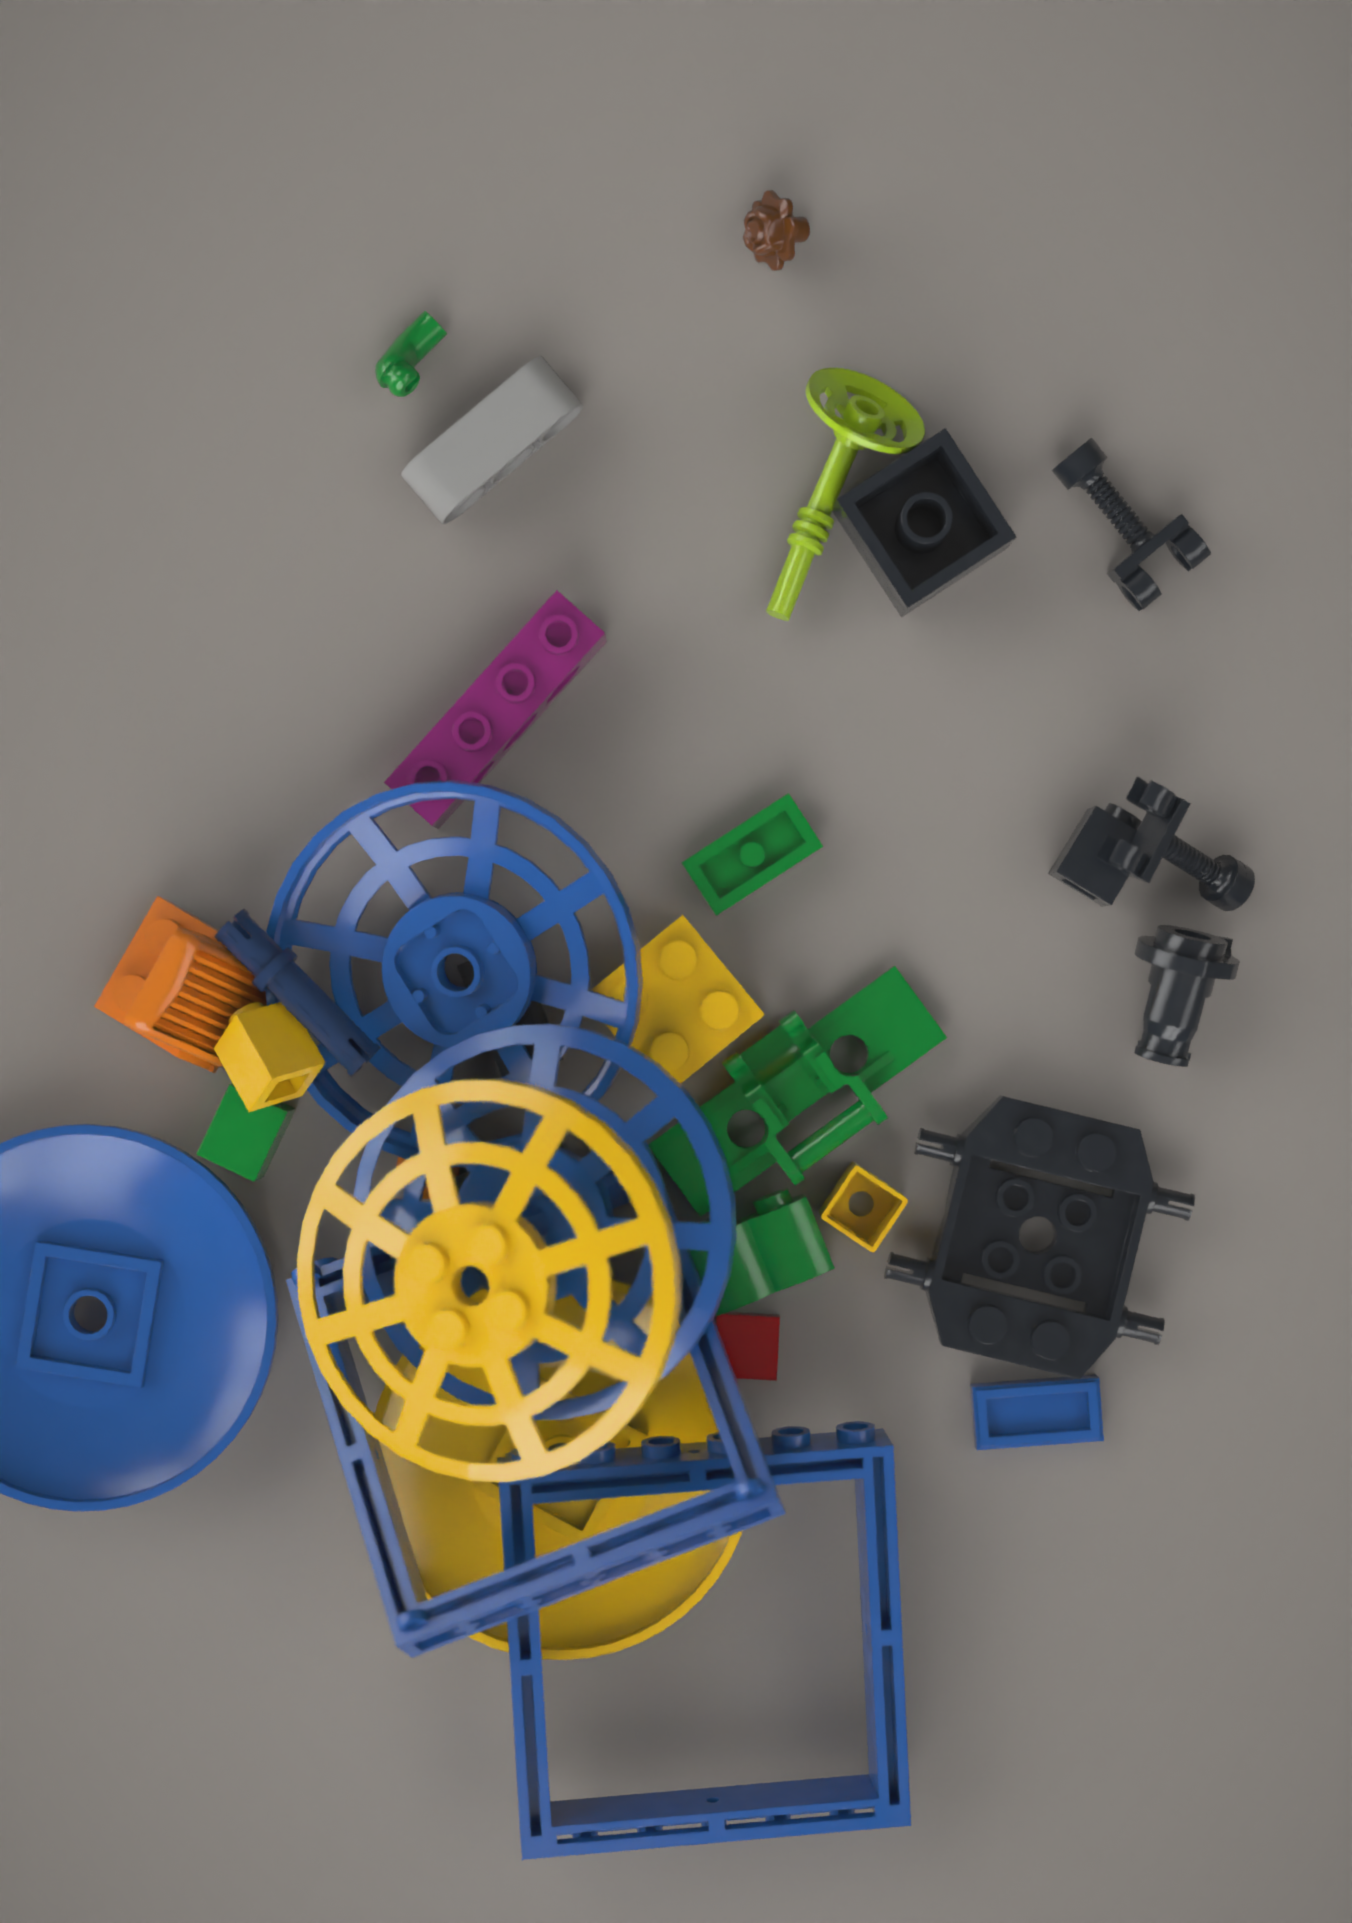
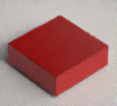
(751, 1343)

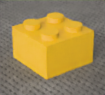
(687, 1001)

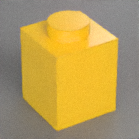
(268, 1055)

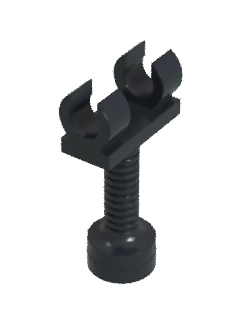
(1085, 470)
(1221, 881)

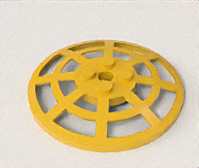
(518, 1272)

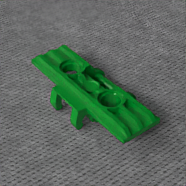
(792, 1072)

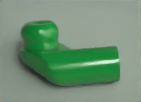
(396, 366)

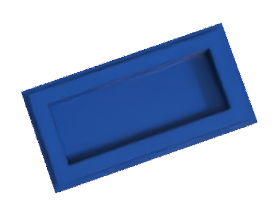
(1036, 1412)

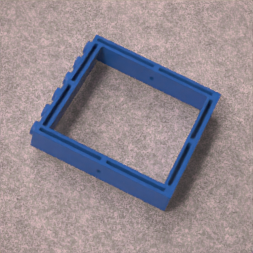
(668, 1467)
(428, 1624)

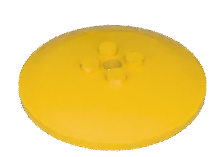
(458, 1521)

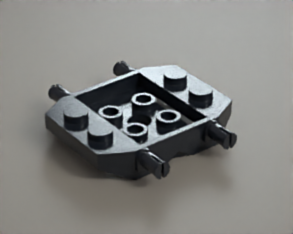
(1090, 1246)

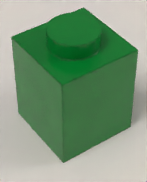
(242, 1138)

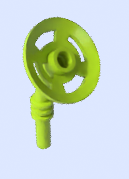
(870, 409)

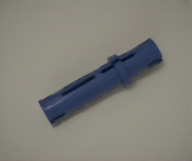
(296, 991)

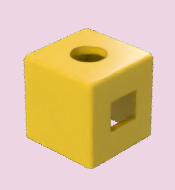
(874, 1226)

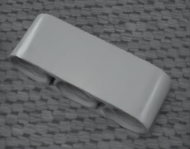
(492, 440)

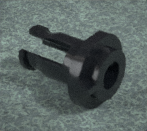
(1180, 980)

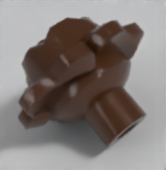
(774, 230)

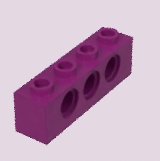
(501, 703)

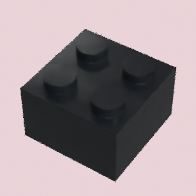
(923, 522)

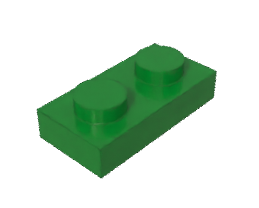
(752, 854)

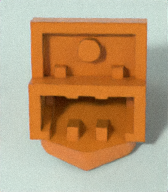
(178, 985)

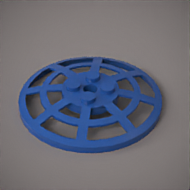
(457, 924)
(585, 1177)

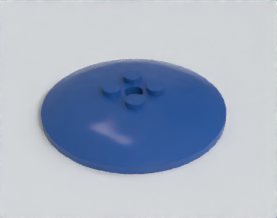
(186, 1328)

